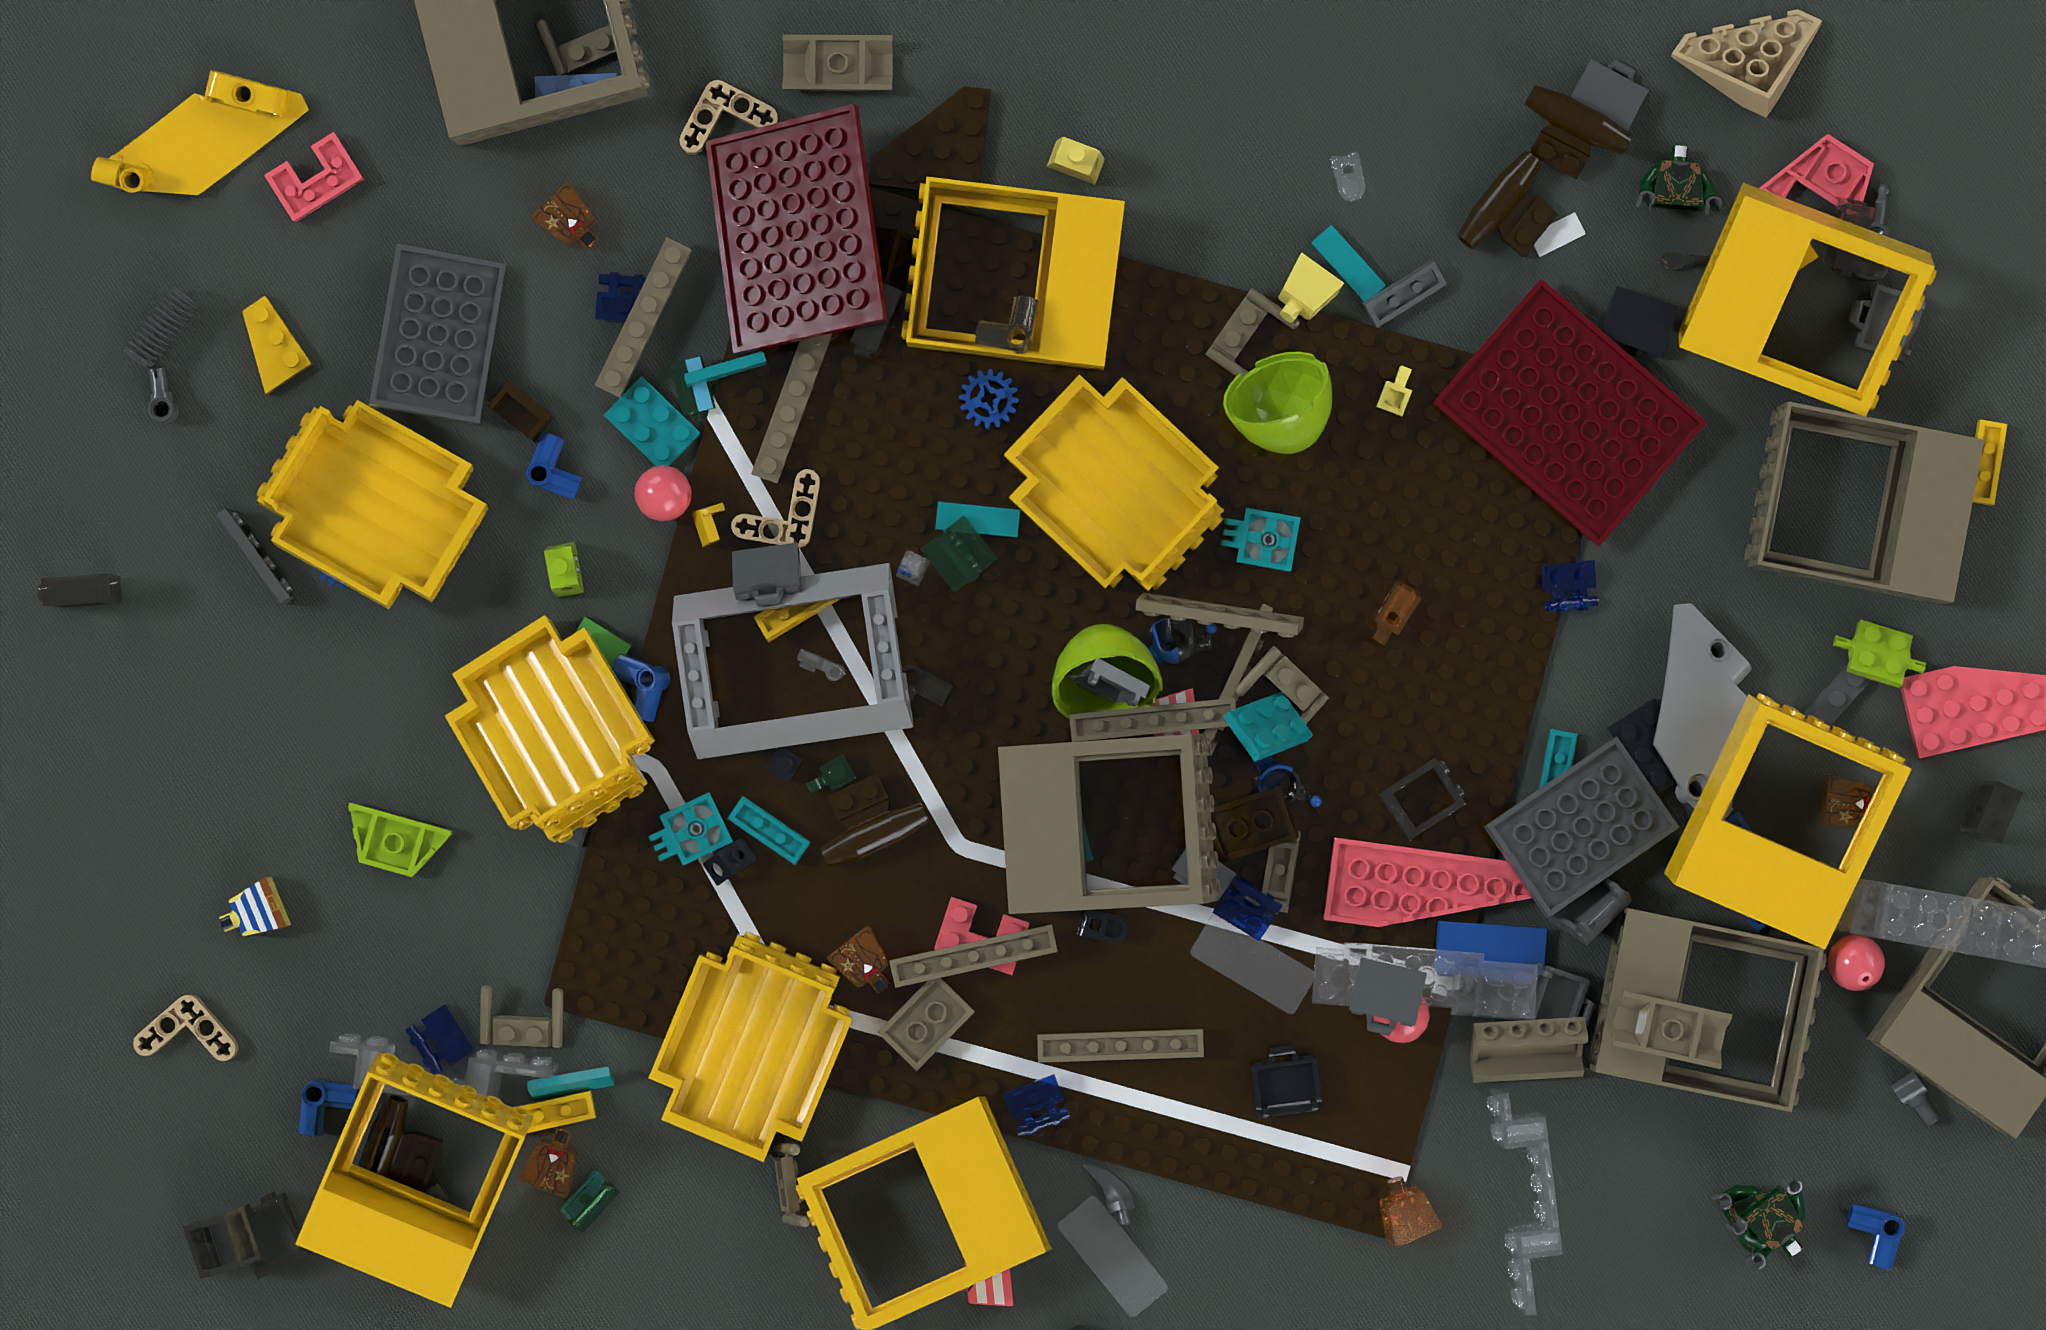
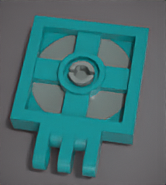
(1263, 539)
(692, 830)

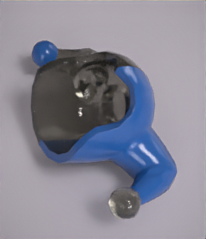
(1177, 641)
(1282, 774)

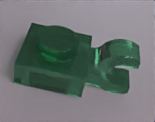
(835, 774)

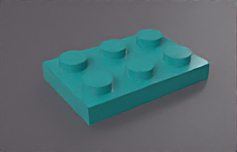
(652, 423)
(1268, 726)

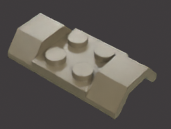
(838, 62)
(1669, 1029)

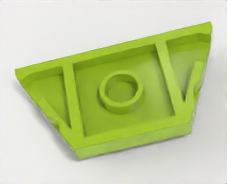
(393, 840)

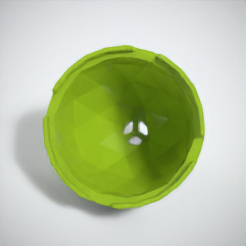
(1281, 402)
(1113, 647)

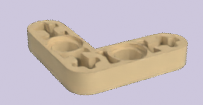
(717, 107)
(785, 527)
(182, 1020)

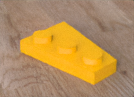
(274, 346)

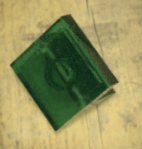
(959, 553)

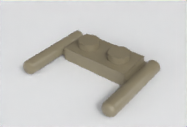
(579, 51)
(1241, 328)
(1288, 680)
(1280, 872)
(521, 1029)
(786, 1170)

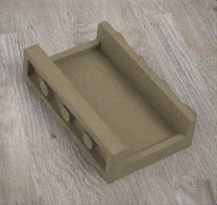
(1528, 1049)

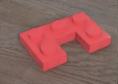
(304, 198)
(958, 922)

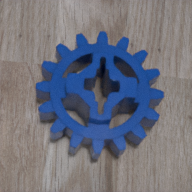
(1001, 395)

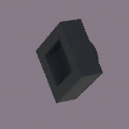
(784, 764)

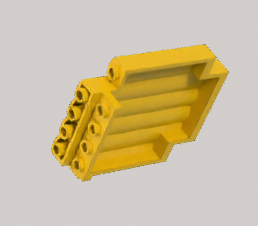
(1114, 484)
(371, 503)
(550, 730)
(751, 1046)

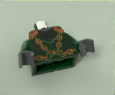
(1678, 185)
(1734, 1202)
(1773, 1219)

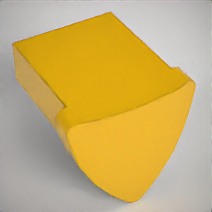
(705, 523)

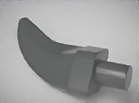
(1116, 1193)

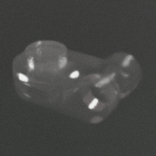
(1352, 185)
(812, 661)

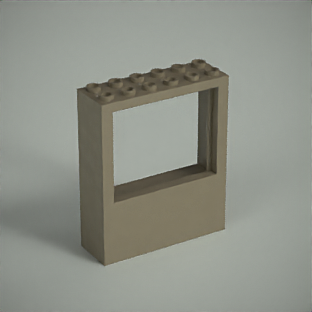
(478, 78)
(1920, 513)
(1047, 831)
(1652, 959)
(1956, 1049)

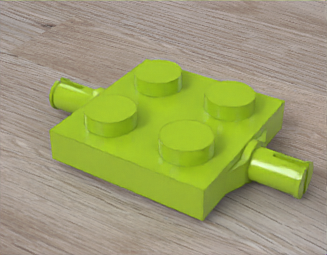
(1879, 653)

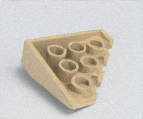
(1750, 61)

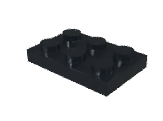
(1637, 735)

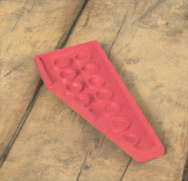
(1971, 707)
(1402, 884)

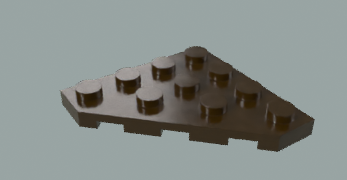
(940, 145)

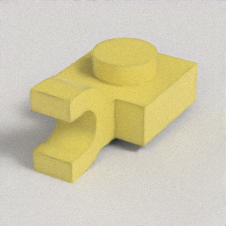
(1395, 395)

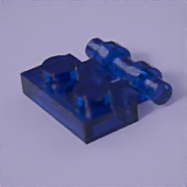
(614, 305)
(1569, 576)
(1244, 914)
(446, 1034)
(1033, 1097)

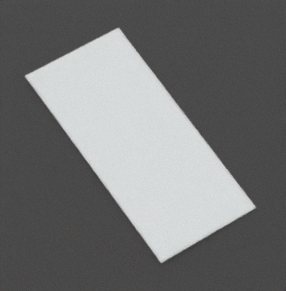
(1559, 234)

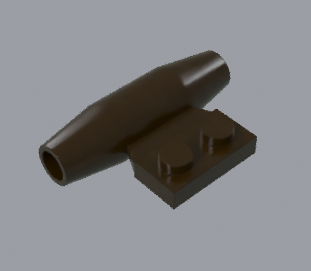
(1572, 131)
(1509, 209)
(869, 822)
(401, 1155)

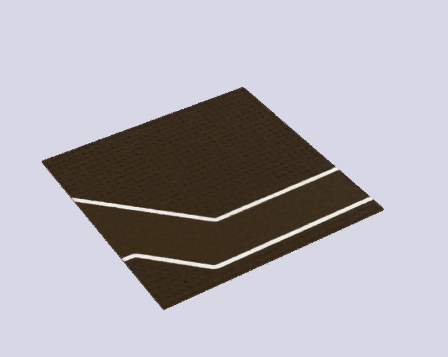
(889, 443)

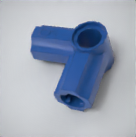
(546, 457)
(640, 674)
(313, 1110)
(1873, 1221)

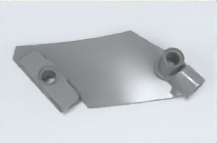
(1697, 701)

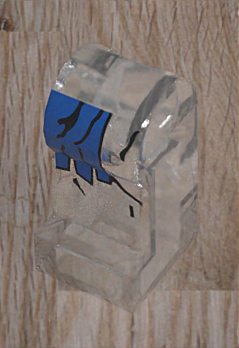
(912, 568)

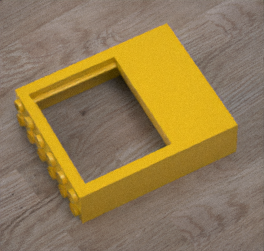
(1754, 273)
(1072, 278)
(1764, 876)
(977, 1194)
(393, 1227)

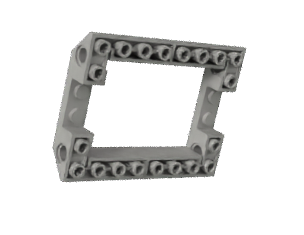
(890, 683)

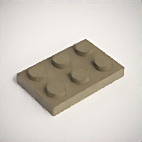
(926, 1022)

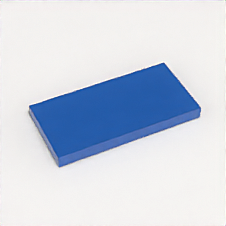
(1497, 942)

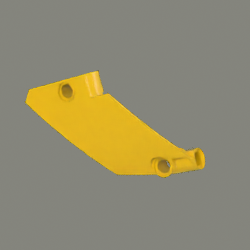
(202, 137)

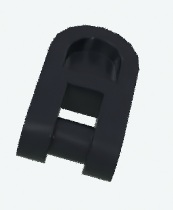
(1112, 928)

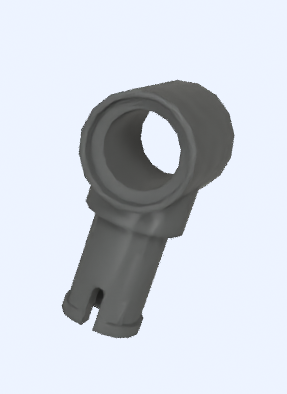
(161, 395)
(1913, 1092)

